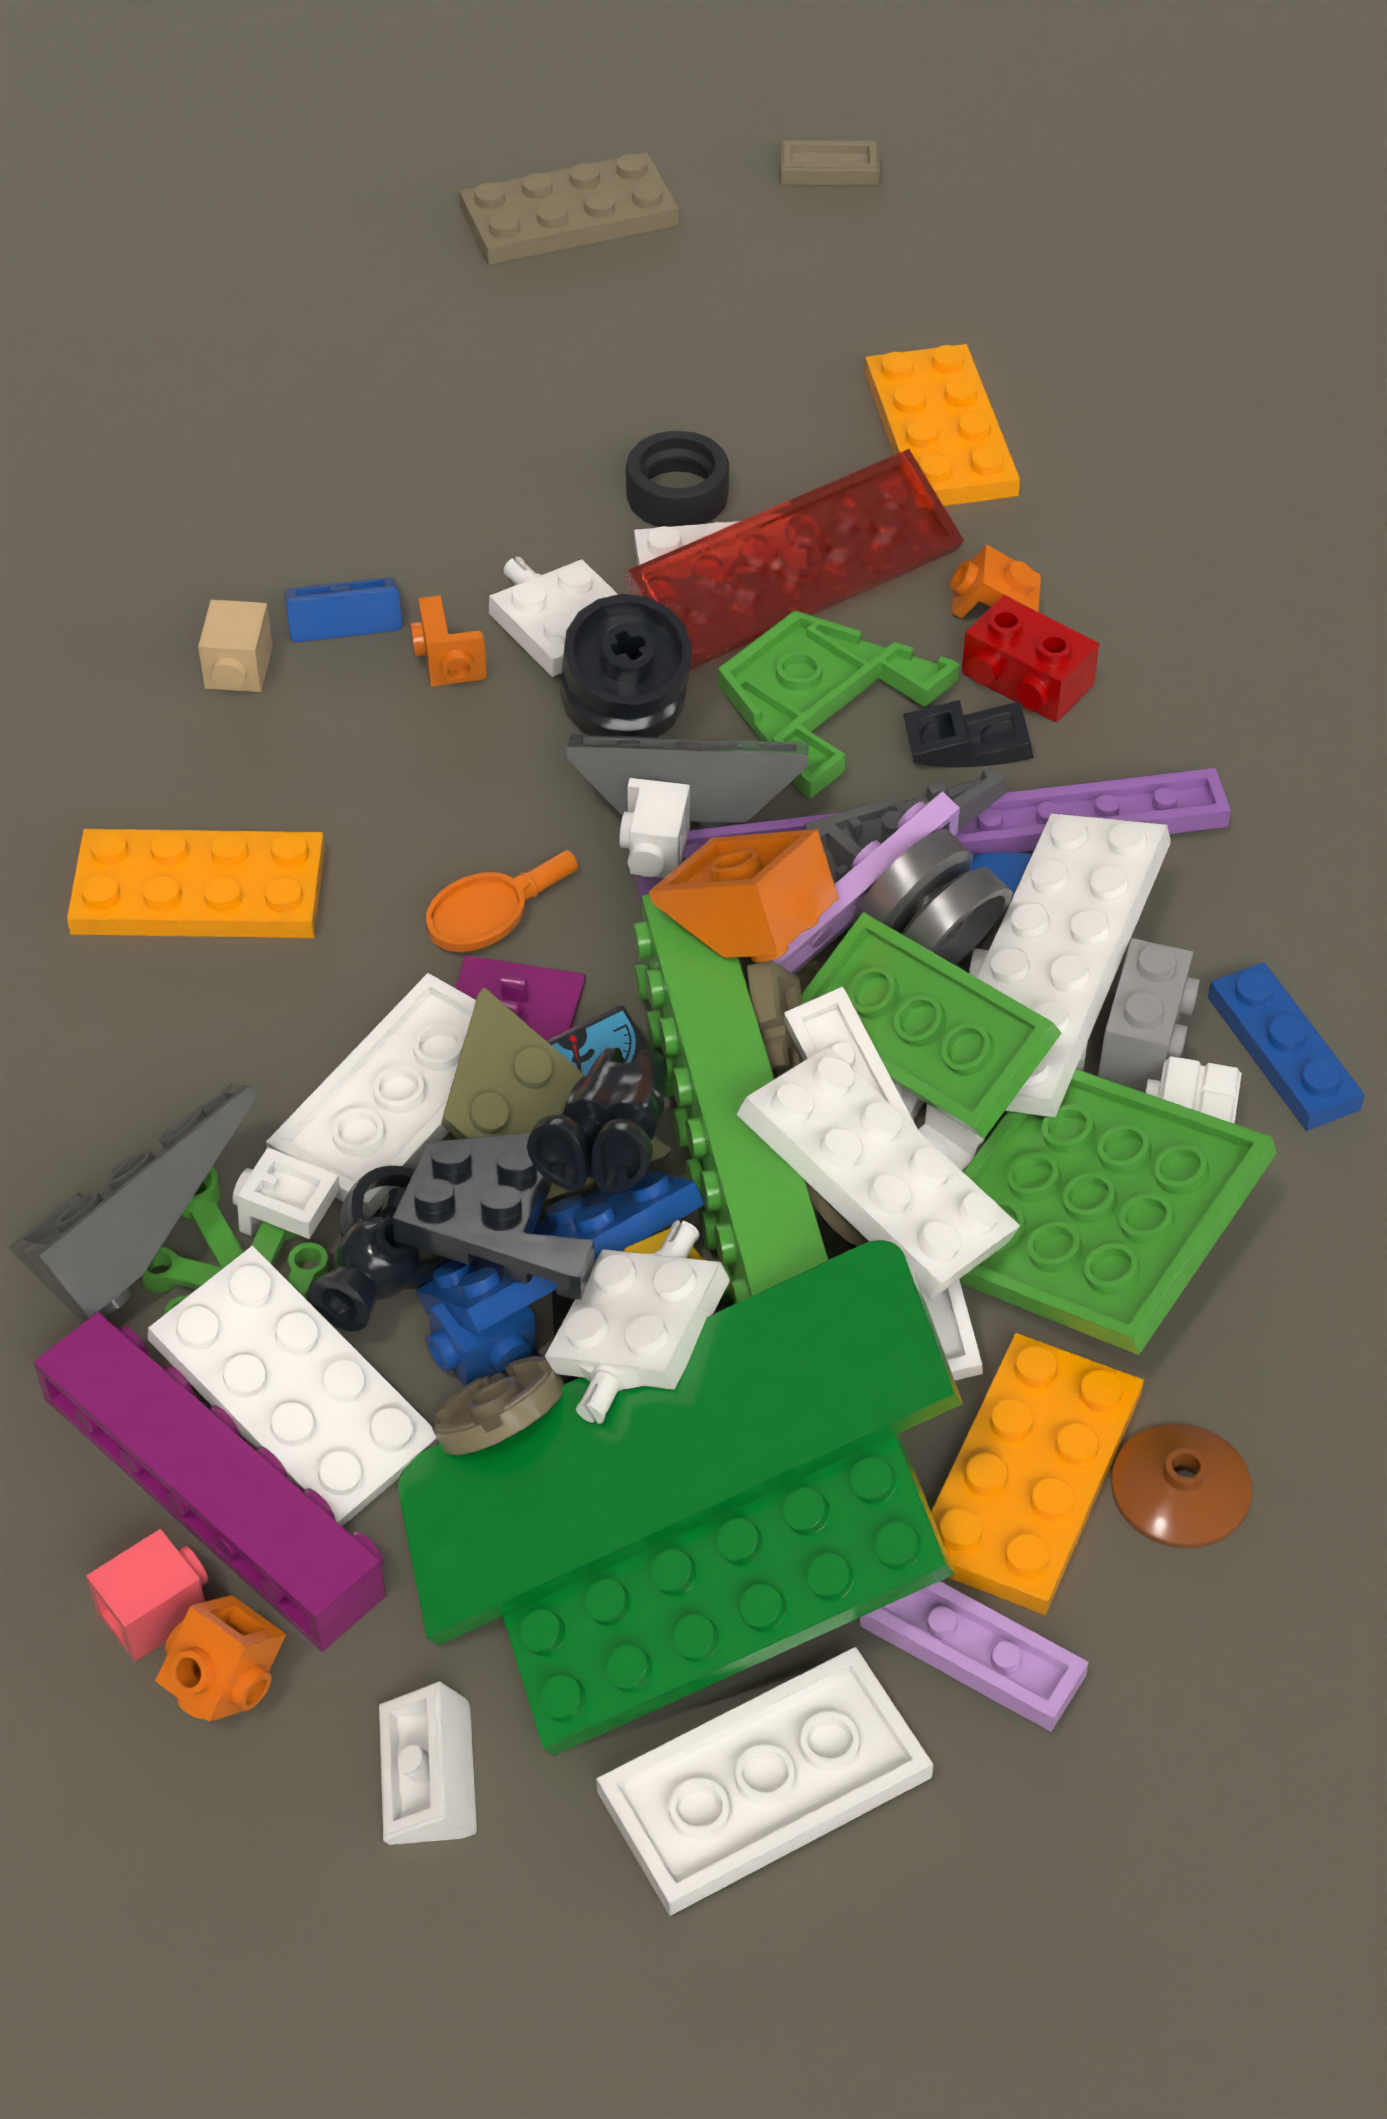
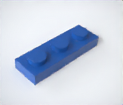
(1285, 1046)

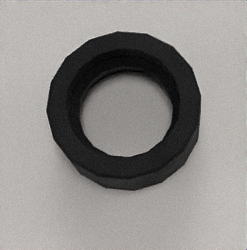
(680, 453)

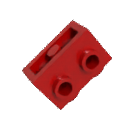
(1030, 658)

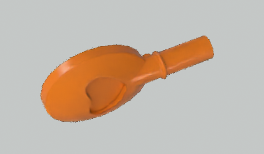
(489, 904)

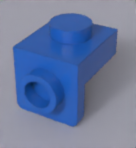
(483, 1353)

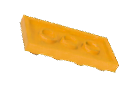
(943, 415)
(197, 883)
(1032, 1470)

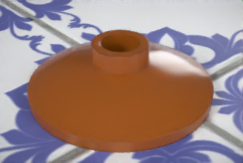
(1179, 1508)

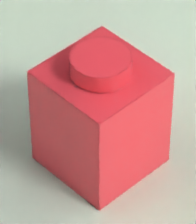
(147, 1592)

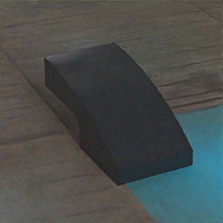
(983, 738)

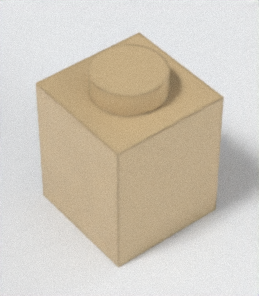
(235, 645)

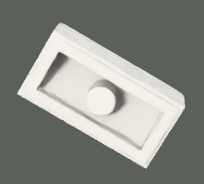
(427, 1766)

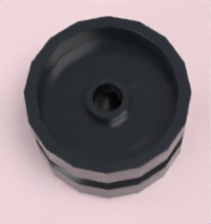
(625, 667)

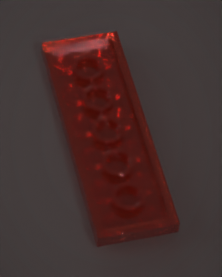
(800, 556)

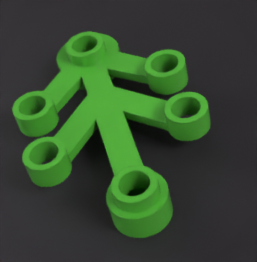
(225, 1249)

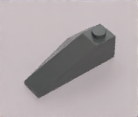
(106, 1240)

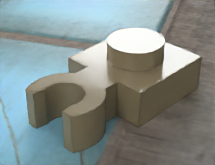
(773, 993)

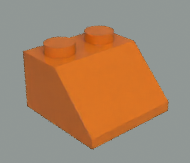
(750, 892)

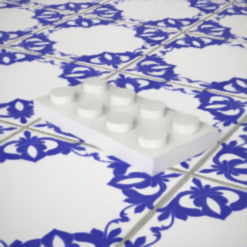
(385, 1094)
(878, 1169)
(292, 1384)
(763, 1780)

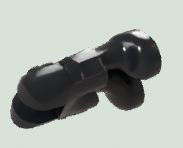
(604, 1125)

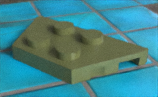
(511, 1082)

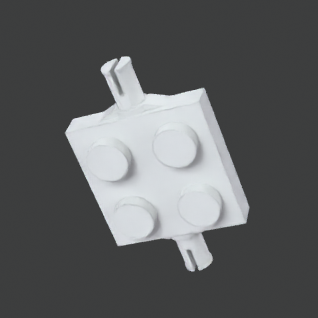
(544, 606)
(637, 1320)

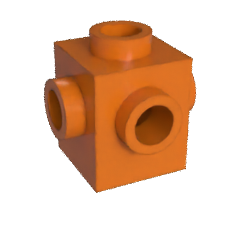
(220, 1659)

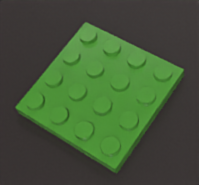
(1111, 1205)

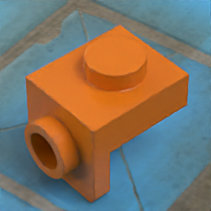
(991, 577)
(448, 656)

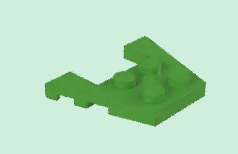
(811, 670)

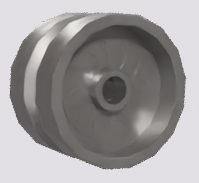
(937, 898)

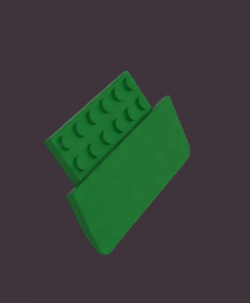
(699, 1514)

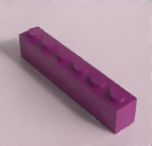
(213, 1479)

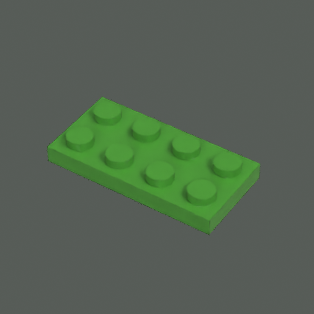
(936, 1024)

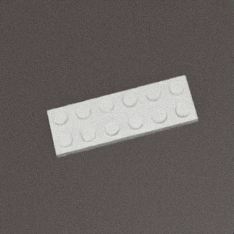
(1071, 934)

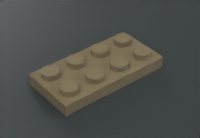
(568, 208)

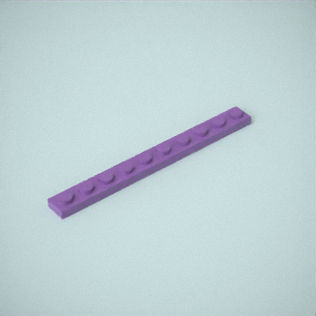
(1017, 819)

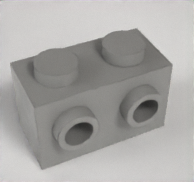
(1147, 1013)

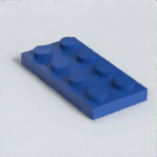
(483, 1296)

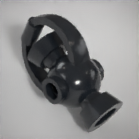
(368, 1257)

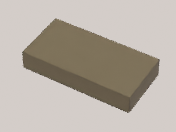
(829, 162)

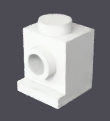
(655, 826)

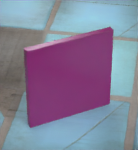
(537, 995)

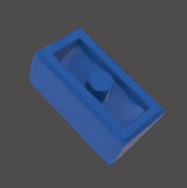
(343, 609)

